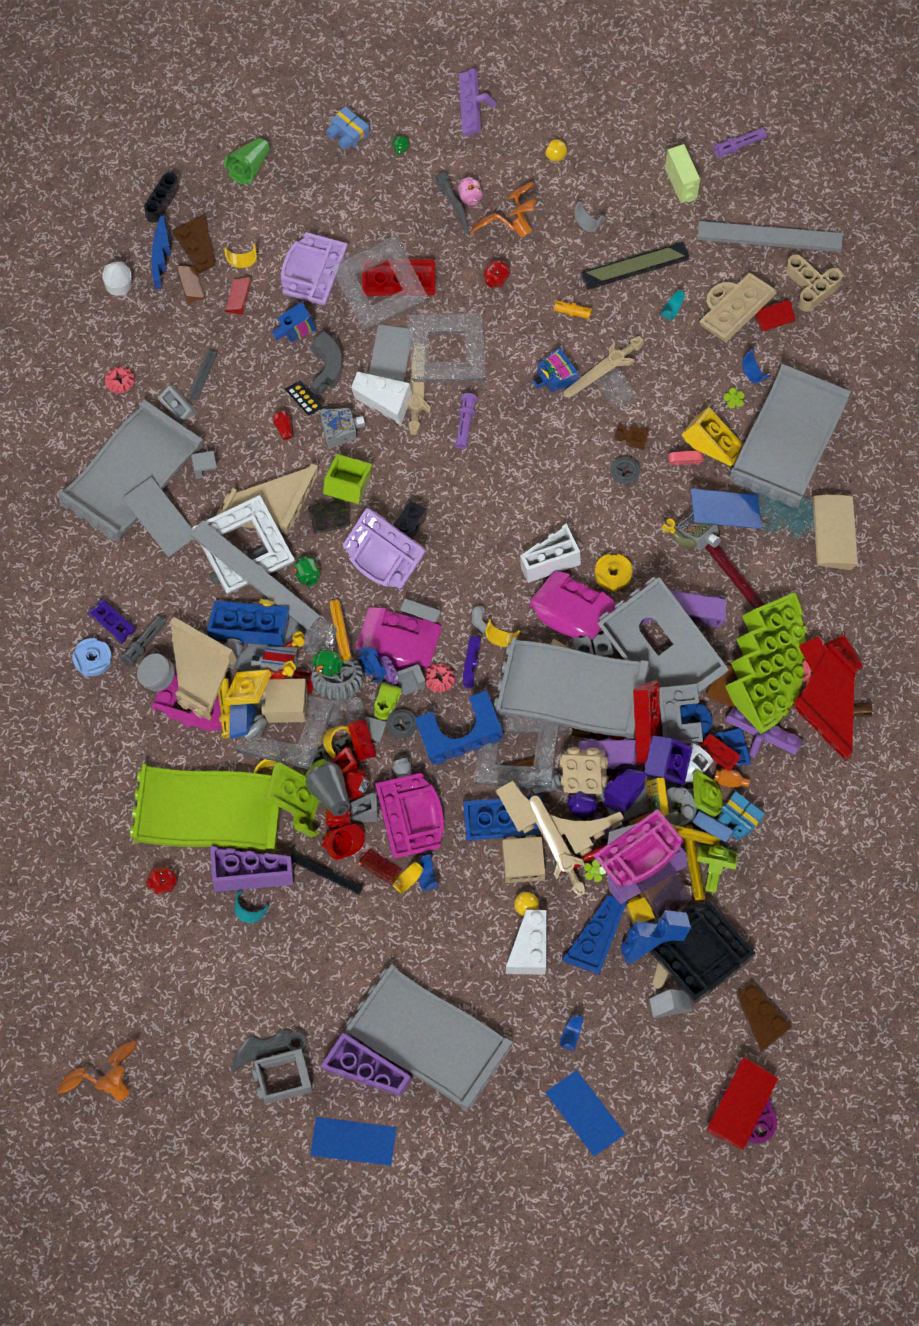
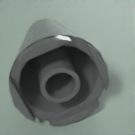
(329, 788)

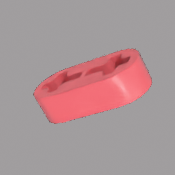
(686, 457)

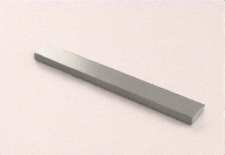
(769, 236)
(254, 575)

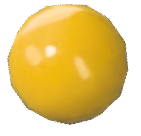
(556, 150)
(524, 902)

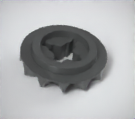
(621, 464)
(406, 717)

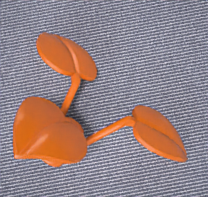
(520, 223)
(111, 1082)

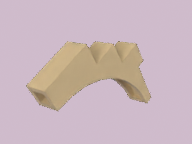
(577, 832)

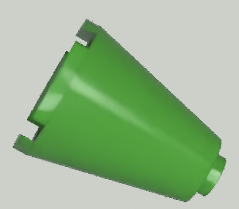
(247, 161)

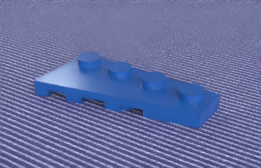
(595, 941)

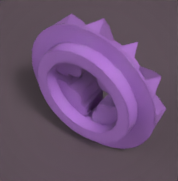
(391, 677)

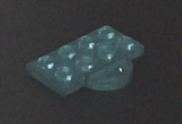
(795, 520)

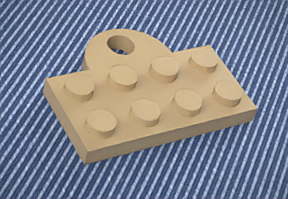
(735, 305)

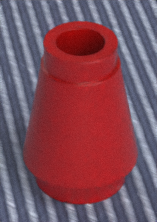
(283, 425)

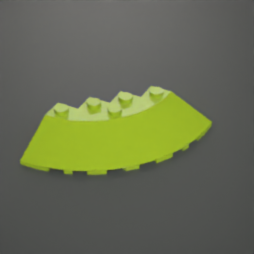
(771, 662)

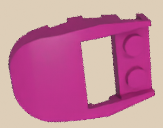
(166, 702)

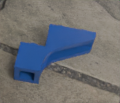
(647, 936)

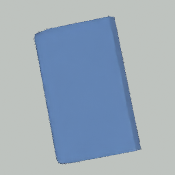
(713, 826)

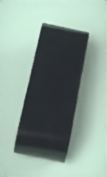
(159, 204)

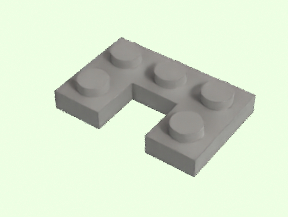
(670, 703)

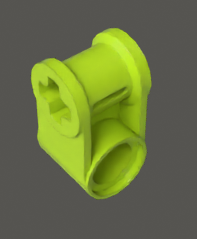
(387, 699)

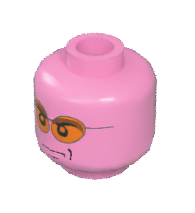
(469, 191)

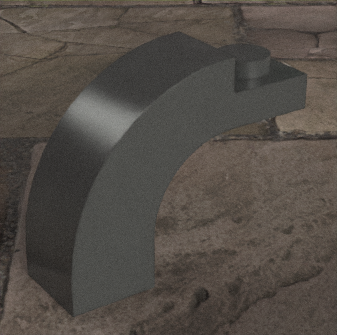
(329, 352)

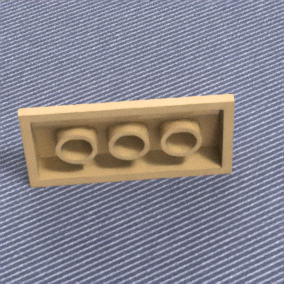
(835, 531)

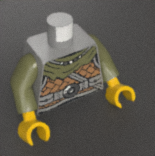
(693, 534)

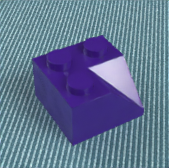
(668, 759)
(624, 790)

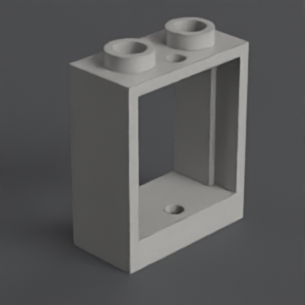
(277, 1060)

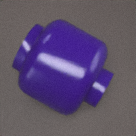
(582, 804)

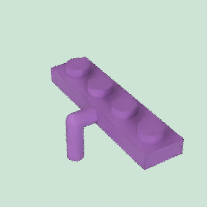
(470, 102)
(774, 735)

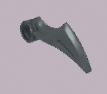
(444, 185)
(255, 1048)

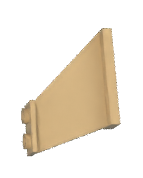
(281, 496)
(199, 667)

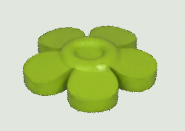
(734, 398)
(594, 871)

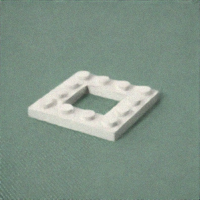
(257, 512)

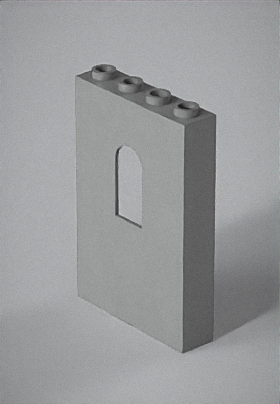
(684, 663)

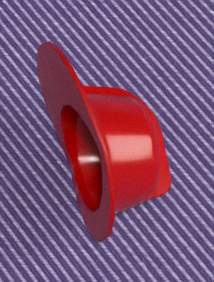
(344, 841)

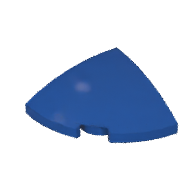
(735, 740)

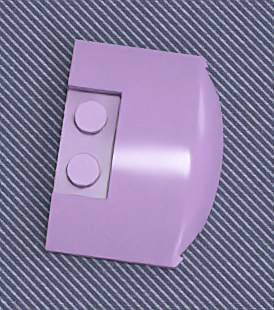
(308, 270)
(382, 550)

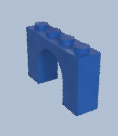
(486, 731)

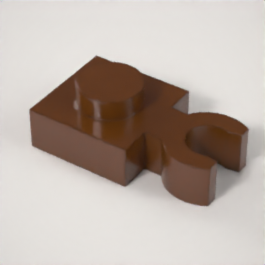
(635, 437)

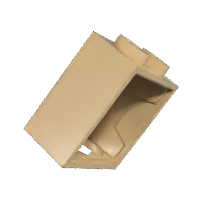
(285, 700)
(523, 859)

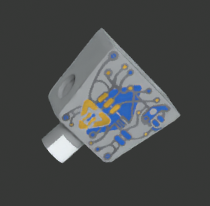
(339, 426)

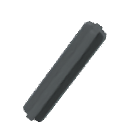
(202, 375)

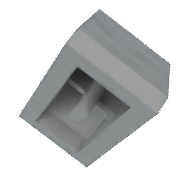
(364, 809)
(670, 1003)

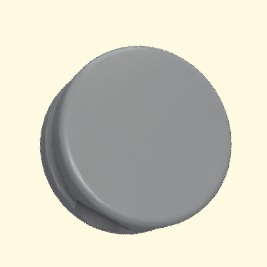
(156, 672)

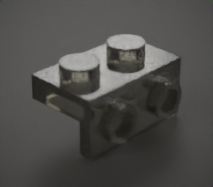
(329, 516)

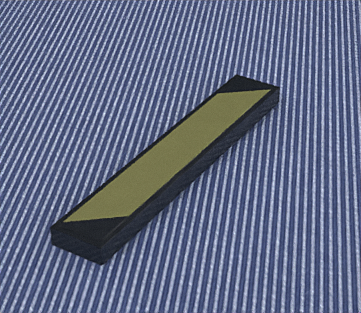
(635, 265)

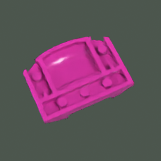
(570, 606)
(399, 637)
(410, 815)
(640, 851)

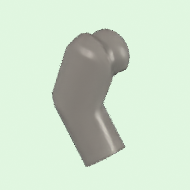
(477, 618)
(260, 723)

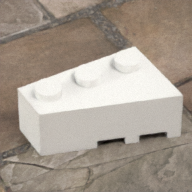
(383, 394)
(554, 554)
(530, 945)

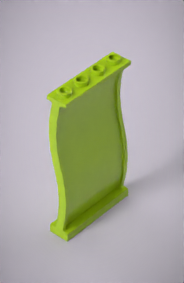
(204, 809)

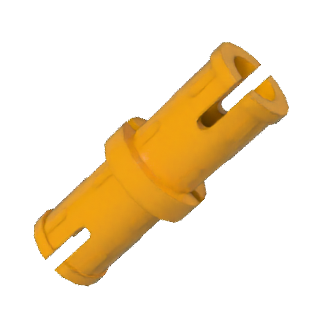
(572, 309)

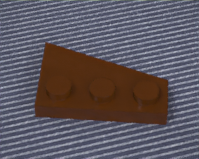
(196, 243)
(763, 1017)

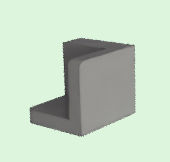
(203, 462)
(411, 679)

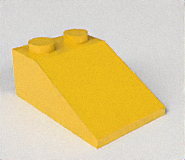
(713, 437)

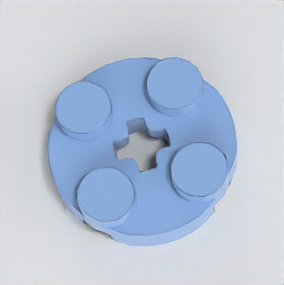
(89, 667)

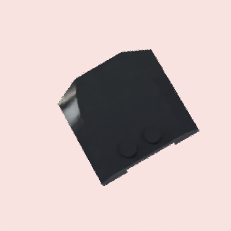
(706, 955)

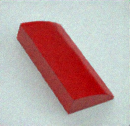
(383, 282)
(646, 717)
(742, 1104)

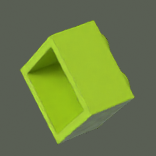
(347, 479)

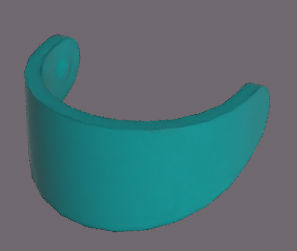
(673, 306)
(245, 916)

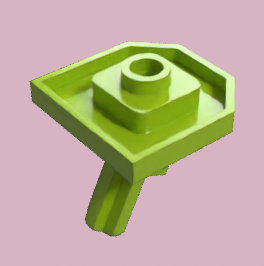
(706, 794)
(717, 858)

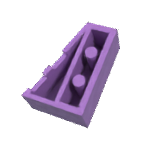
(620, 753)

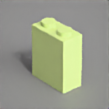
(682, 173)

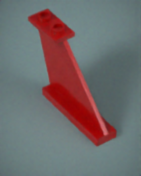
(829, 701)

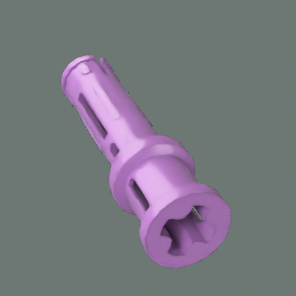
(731, 144)
(466, 413)

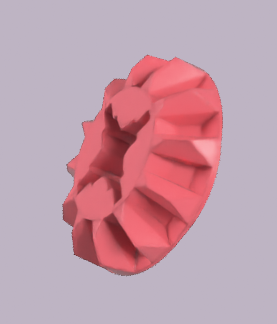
(114, 385)
(436, 685)

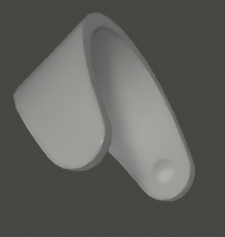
(585, 220)

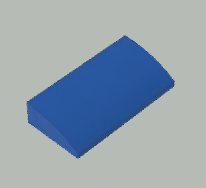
(248, 623)
(491, 820)

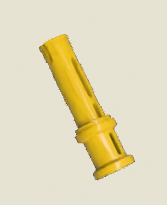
(225, 710)

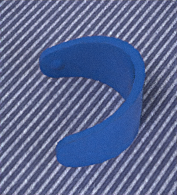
(752, 370)
(427, 878)
(571, 1033)

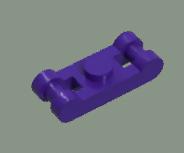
(111, 621)
(471, 661)

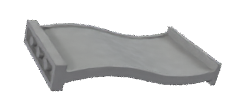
(790, 436)
(140, 449)
(570, 688)
(428, 1038)

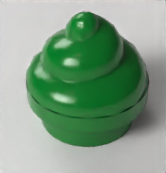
(400, 144)

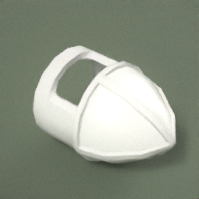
(117, 278)
(698, 762)

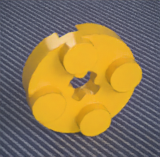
(613, 562)

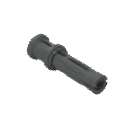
(138, 649)

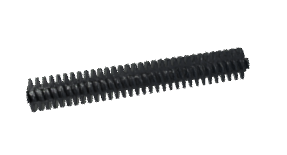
(324, 872)

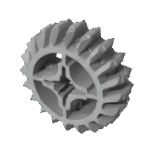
(341, 684)

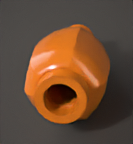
(730, 779)

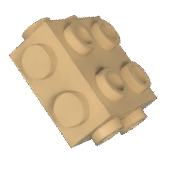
(584, 770)

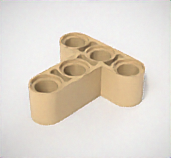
(815, 282)

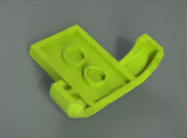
(289, 792)

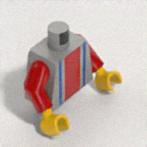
(280, 660)

